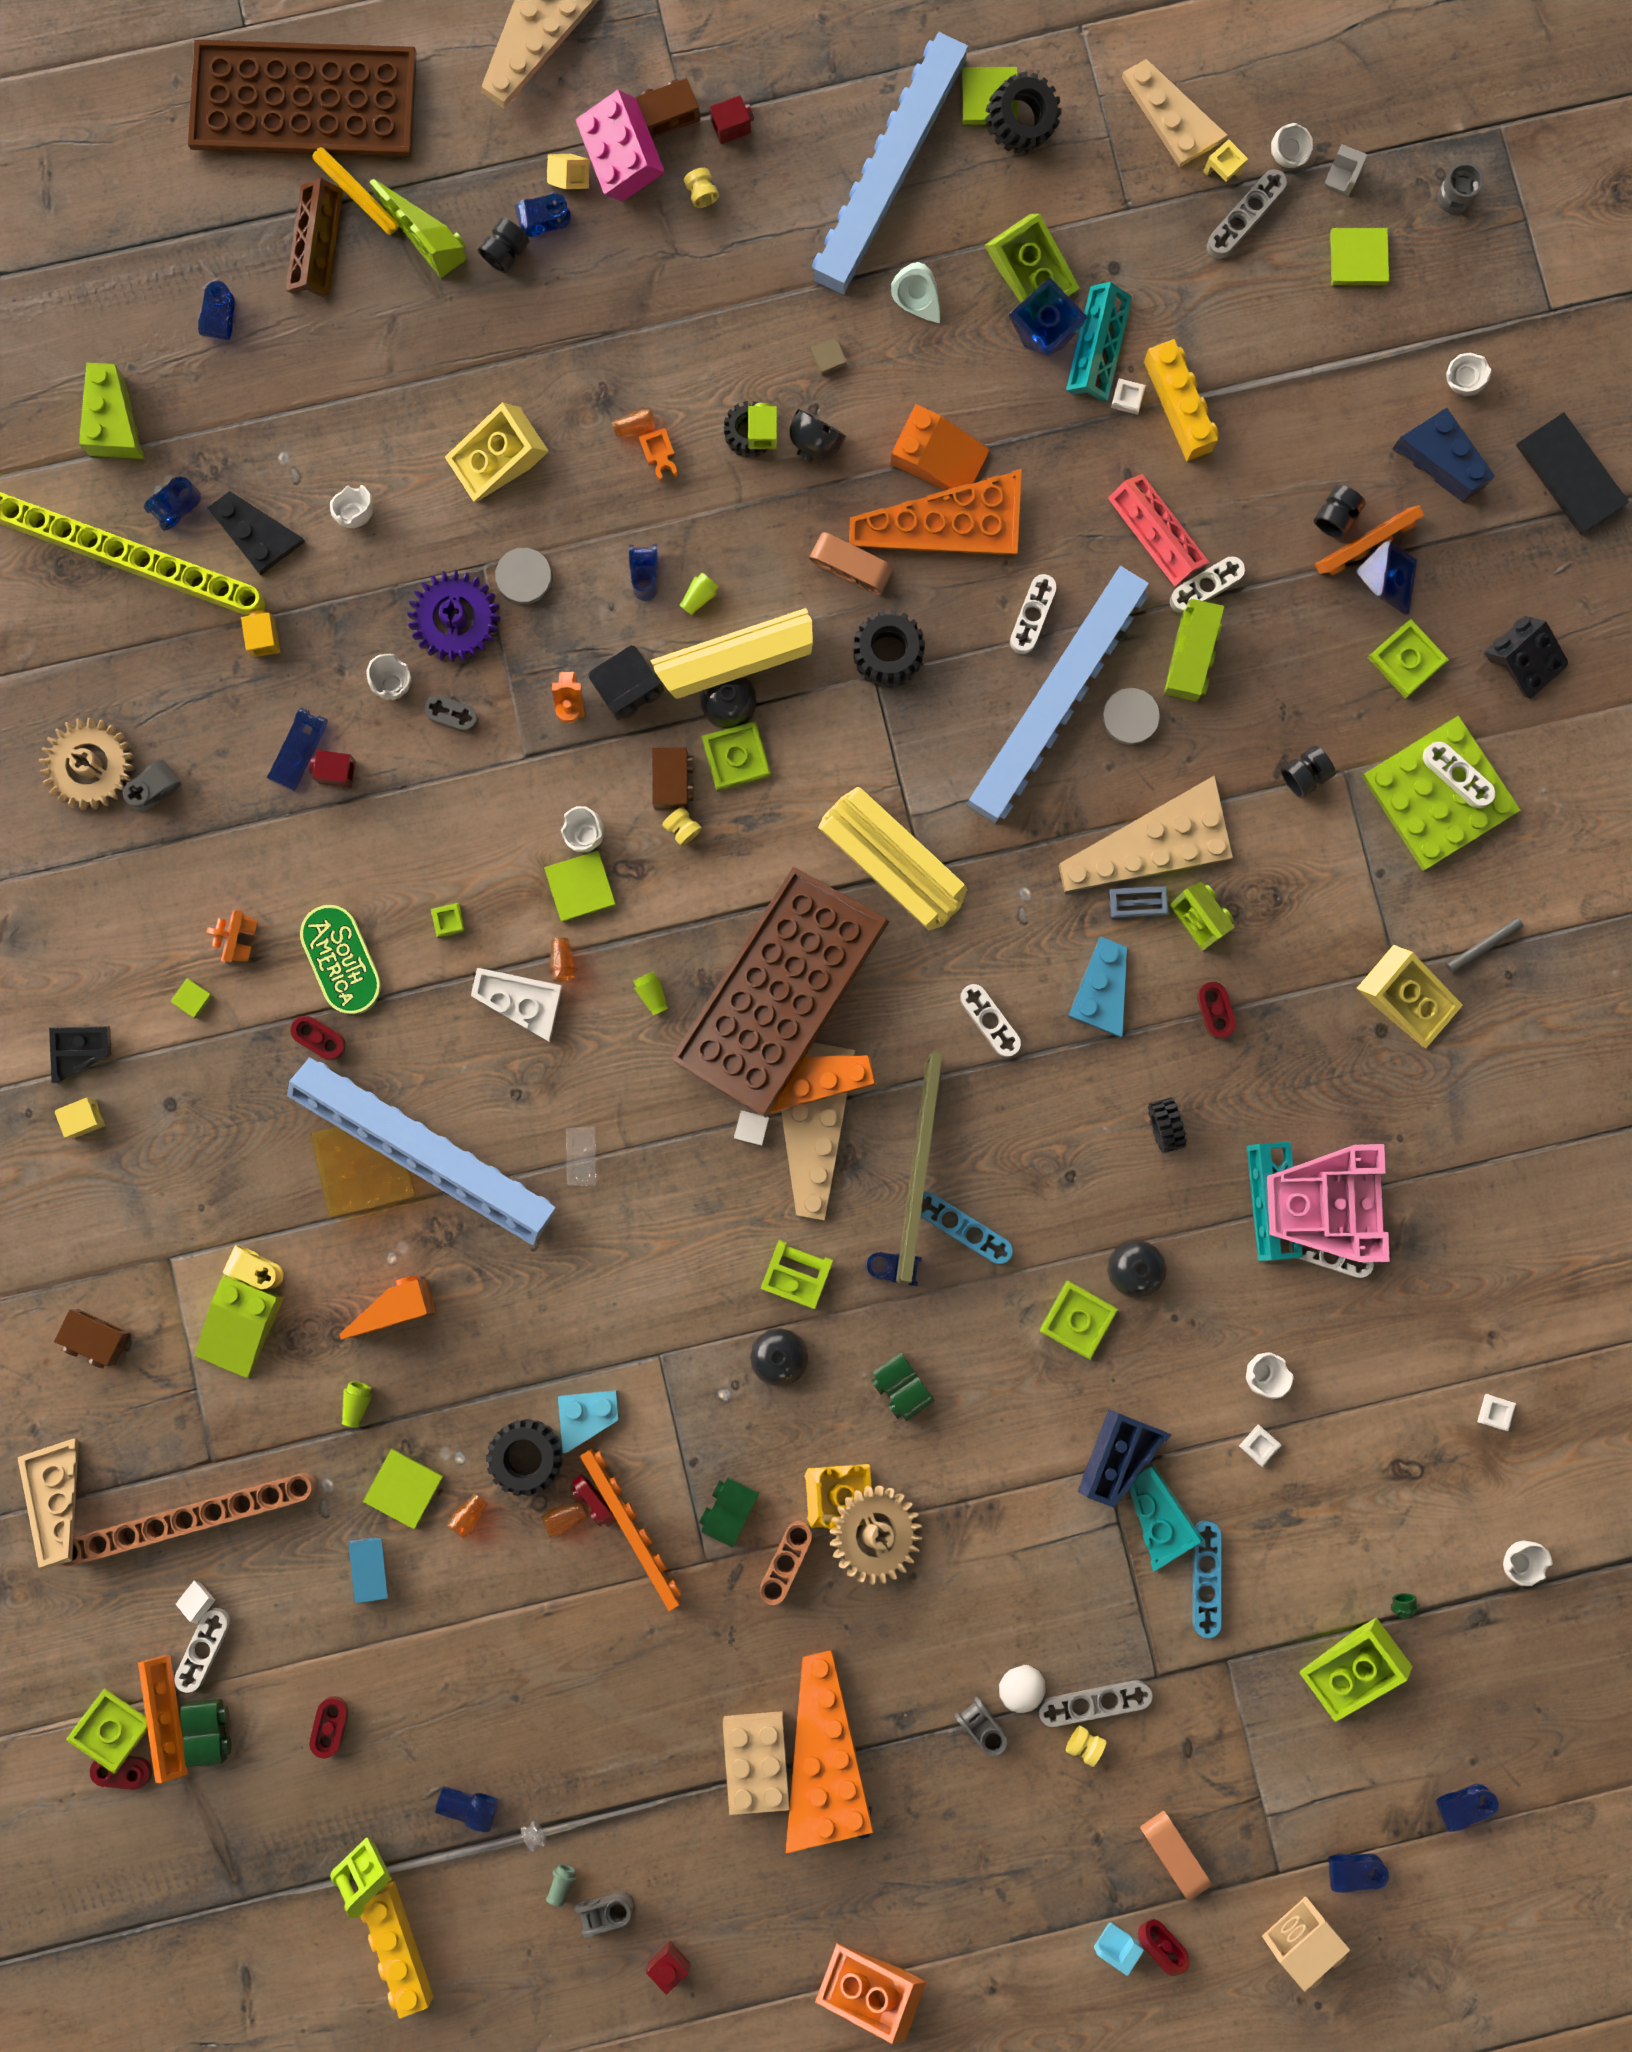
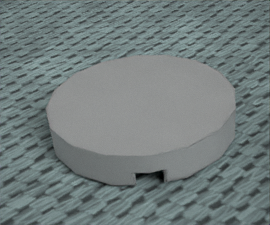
(523, 575)
(1131, 716)

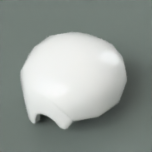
(1292, 146)
(1468, 374)
(352, 507)
(388, 677)
(582, 829)
(1269, 1376)
(1526, 1562)
(1022, 1689)

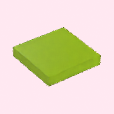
(978, 87)
(1359, 256)
(1408, 658)
(736, 756)
(580, 886)
(1078, 1320)
(403, 1488)
(108, 1731)

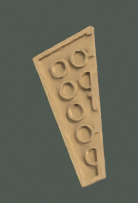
(527, 41)
(1168, 839)
(812, 1144)

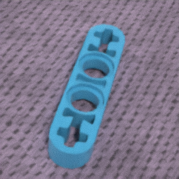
(964, 1224)
(1202, 1579)

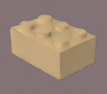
(756, 1763)
(1306, 1944)

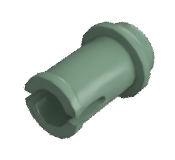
(562, 1879)

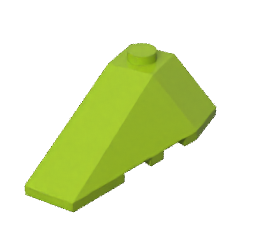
(431, 237)

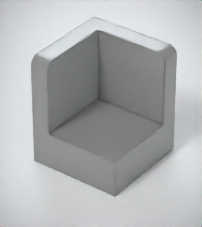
(1345, 170)

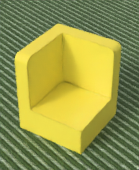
(1226, 161)
(568, 171)
(79, 1118)

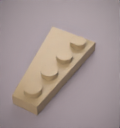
(1175, 118)
(50, 1497)

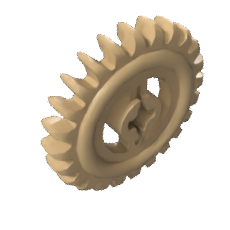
(67, 747)
(897, 1540)

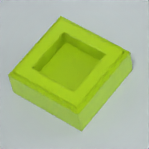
(448, 920)
(191, 998)

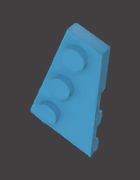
(1103, 989)

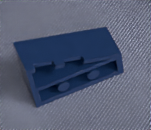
(1447, 455)
(1118, 1457)

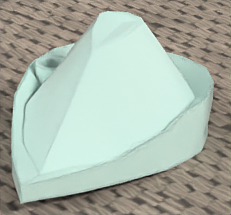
(917, 291)

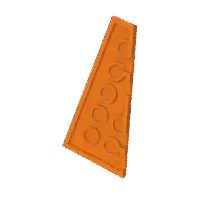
(957, 520)
(826, 1778)

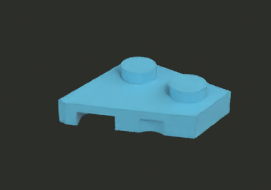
(585, 1416)

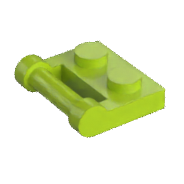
(794, 1284)
(368, 1872)

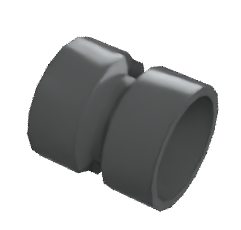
(1460, 188)

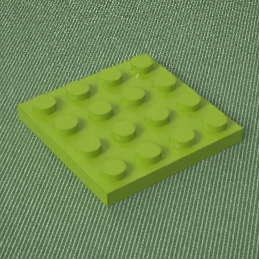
(1428, 811)

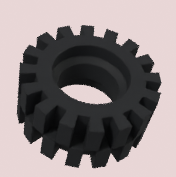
(732, 434)
(1167, 1125)

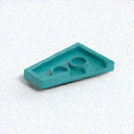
(1163, 1520)

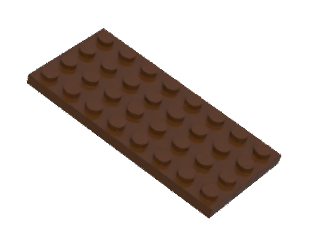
(302, 98)
(779, 991)

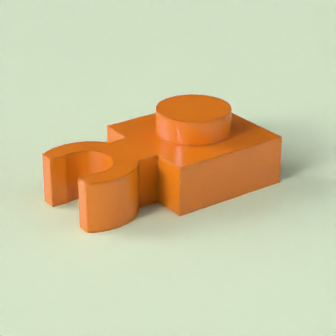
(658, 451)

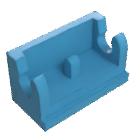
(367, 1569)

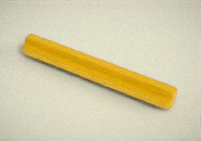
(355, 191)

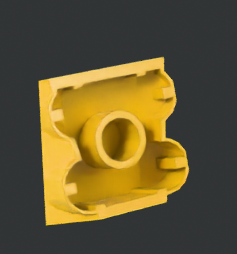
(828, 1489)

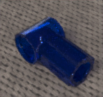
(474, 1810)

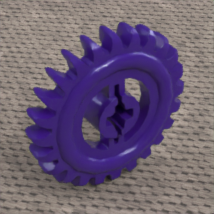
(454, 590)

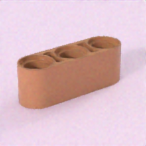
(851, 563)
(779, 1575)
(1176, 1855)

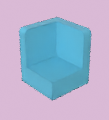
(1118, 1948)

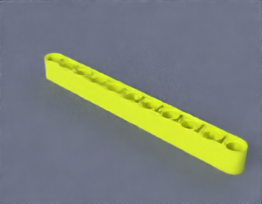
(131, 557)

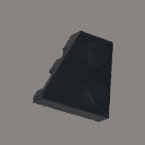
(77, 1049)

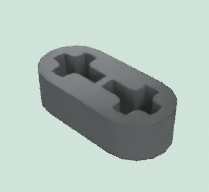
(449, 720)

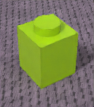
(762, 426)

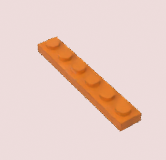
(637, 1538)

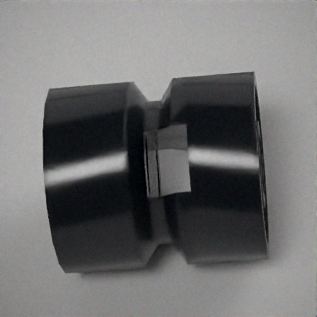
(503, 245)
(1338, 515)
(1310, 770)

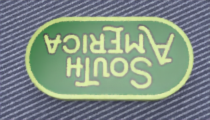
(340, 959)

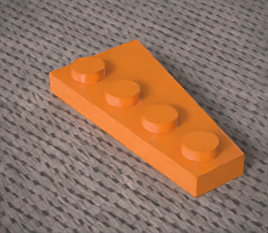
(825, 1078)

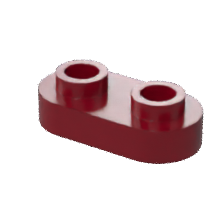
(1220, 1009)
(319, 1037)
(585, 1491)
(329, 1726)
(122, 1778)
(1163, 1947)

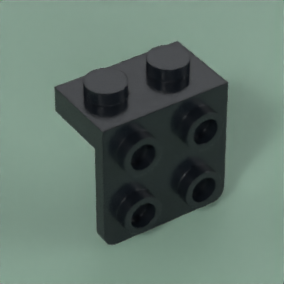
(1529, 654)
(626, 682)

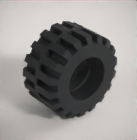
(1041, 101)
(891, 626)
(499, 1457)

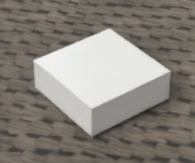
(1128, 396)
(751, 1128)
(1496, 1412)
(1260, 1445)
(195, 1602)

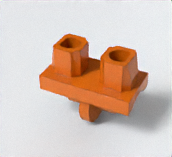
(568, 698)
(238, 924)

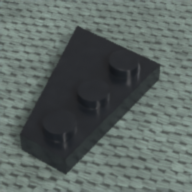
(254, 532)

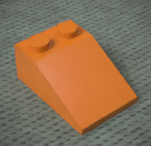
(938, 451)
(395, 1306)
(871, 1993)

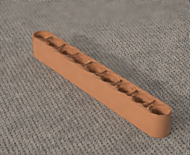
(201, 1516)

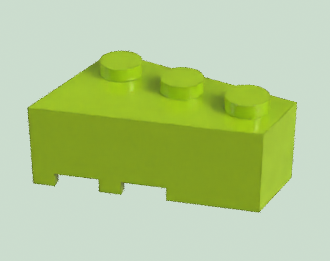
(107, 415)
(1194, 650)

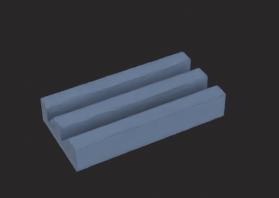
(1142, 902)

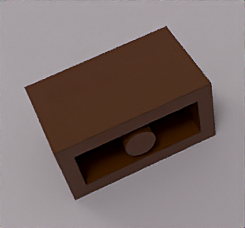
(669, 107)
(670, 778)
(91, 1338)

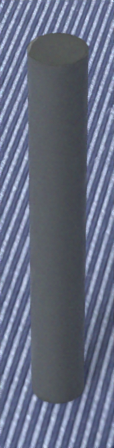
(1484, 945)

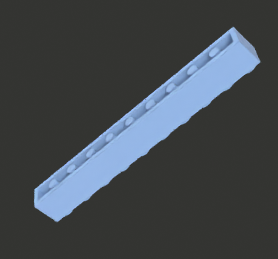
(890, 163)
(1058, 694)
(421, 1150)

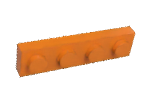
(1360, 547)
(162, 1718)

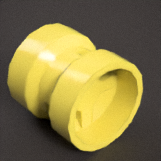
(700, 185)
(682, 826)
(1085, 1746)

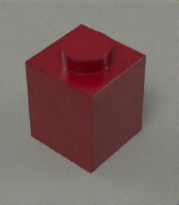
(731, 119)
(332, 768)
(668, 1967)

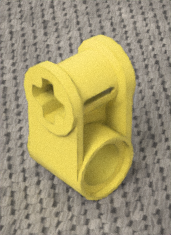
(249, 1268)

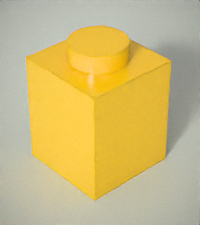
(260, 634)

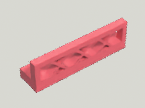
(1155, 529)

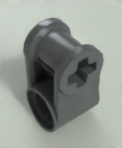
(154, 784)
(981, 1726)
(598, 1915)

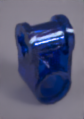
(539, 215)
(217, 316)
(171, 504)
(644, 566)
(890, 1271)
(1462, 1807)
(1351, 1872)

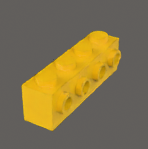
(1181, 400)
(397, 1952)

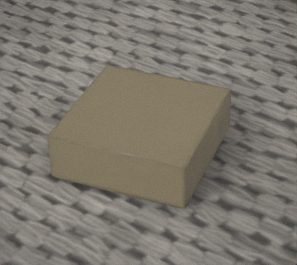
(828, 356)

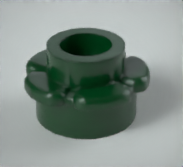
(1404, 1605)

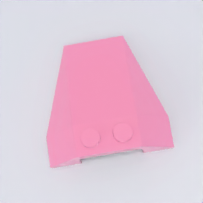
(1333, 1204)

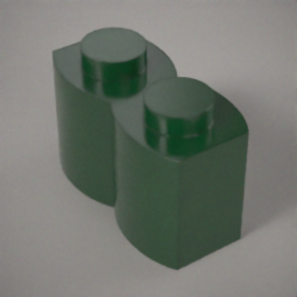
(902, 1387)
(729, 1511)
(205, 1732)

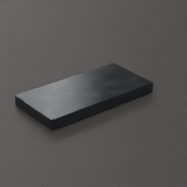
(1572, 473)

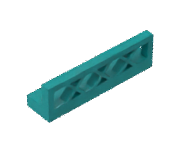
(1095, 337)
(1260, 1167)

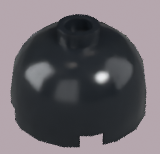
(814, 437)
(729, 703)
(1136, 1269)
(779, 1357)

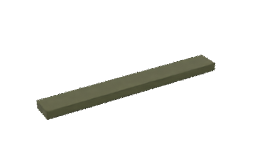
(919, 1168)

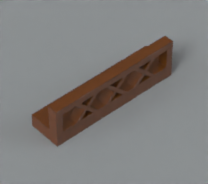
(317, 237)

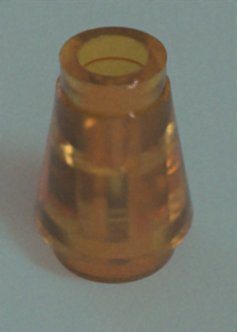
(635, 423)
(562, 962)
(467, 1516)
(562, 1518)

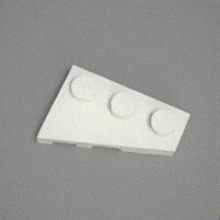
(519, 999)

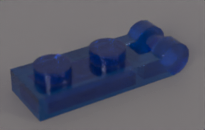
(297, 749)

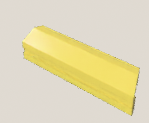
(736, 654)
(894, 858)

